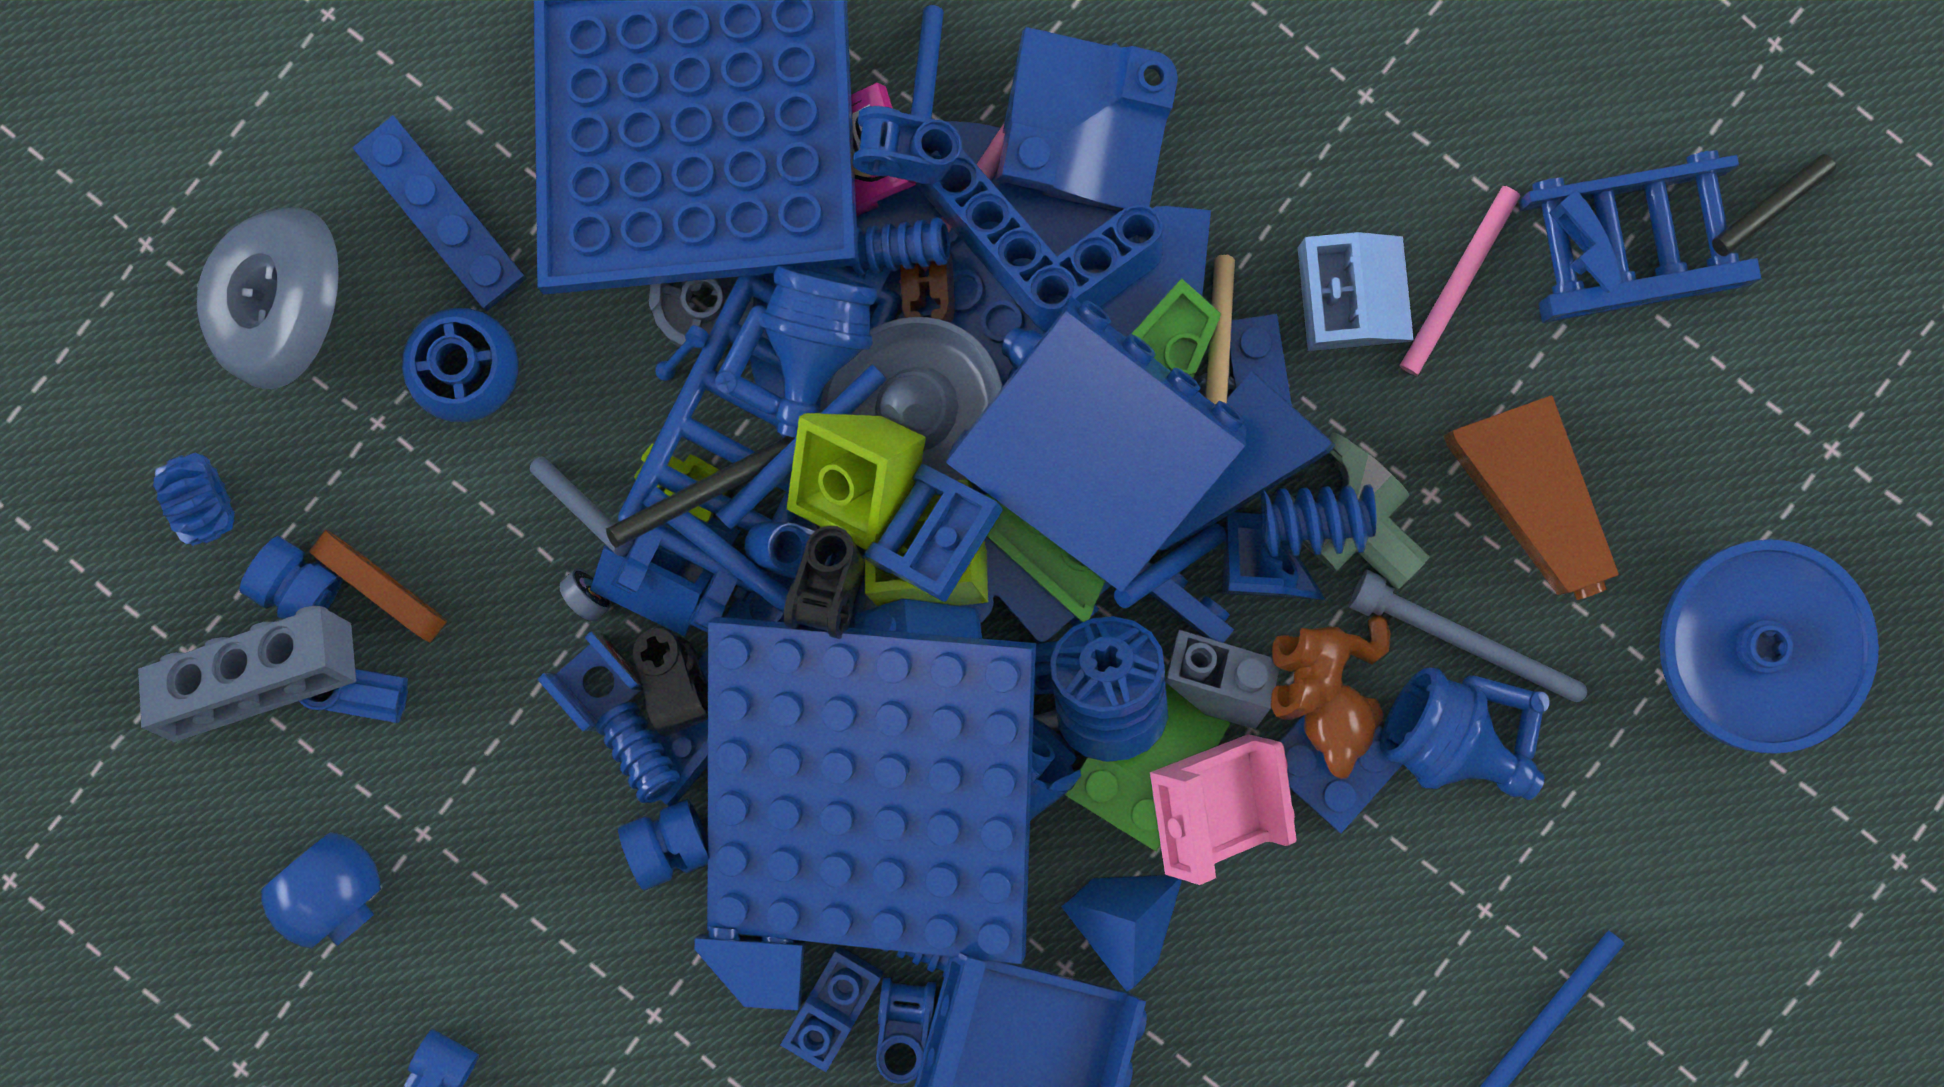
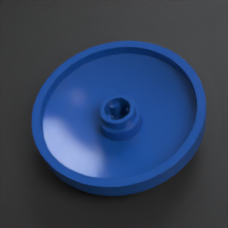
(1769, 646)

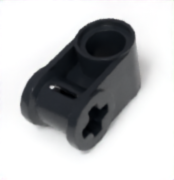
(821, 593)
(673, 691)

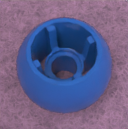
(425, 359)
(322, 892)

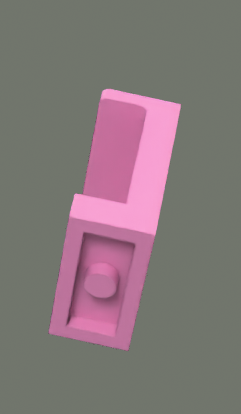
(1222, 805)

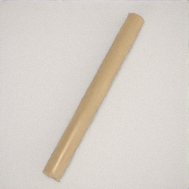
(1220, 341)

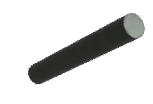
(1773, 205)

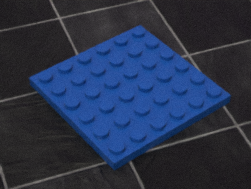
(691, 140)
(870, 788)

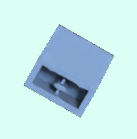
(1354, 290)

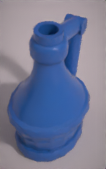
(814, 328)
(1448, 734)

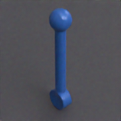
(694, 337)

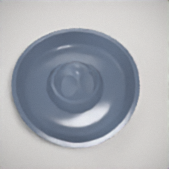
(269, 295)
(933, 385)

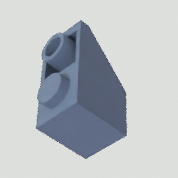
(1222, 679)

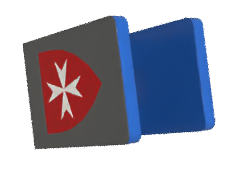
(569, 689)

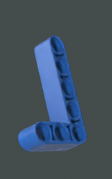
(1016, 239)

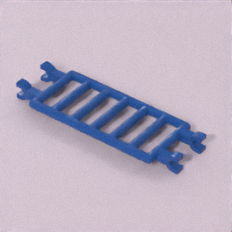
(680, 424)

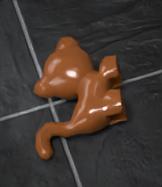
(1336, 715)

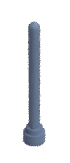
(1376, 597)

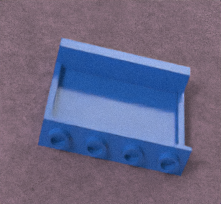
(1099, 444)
(1028, 1029)

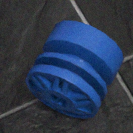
(1109, 688)

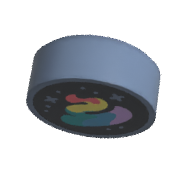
(577, 594)

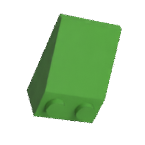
(1123, 788)

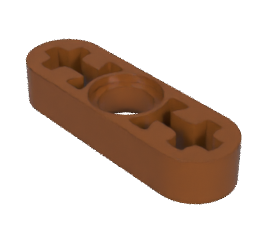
(378, 586)

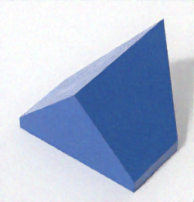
(1252, 569)
(1125, 921)

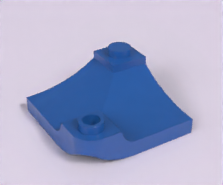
(1085, 120)

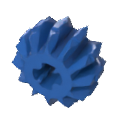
(193, 499)

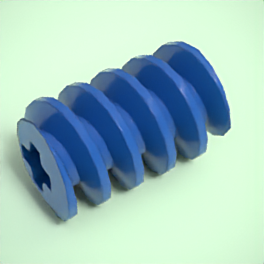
(1319, 519)

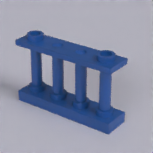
(1672, 277)

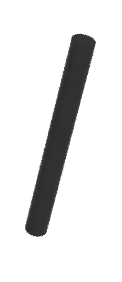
(694, 495)

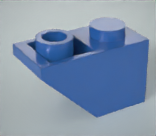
(756, 970)

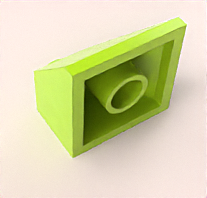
(852, 472)

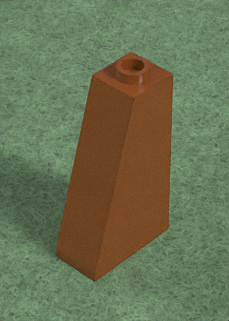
(1538, 491)

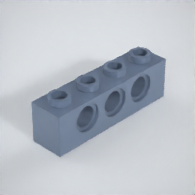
(246, 674)

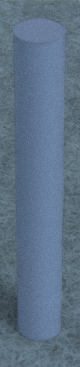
(576, 502)

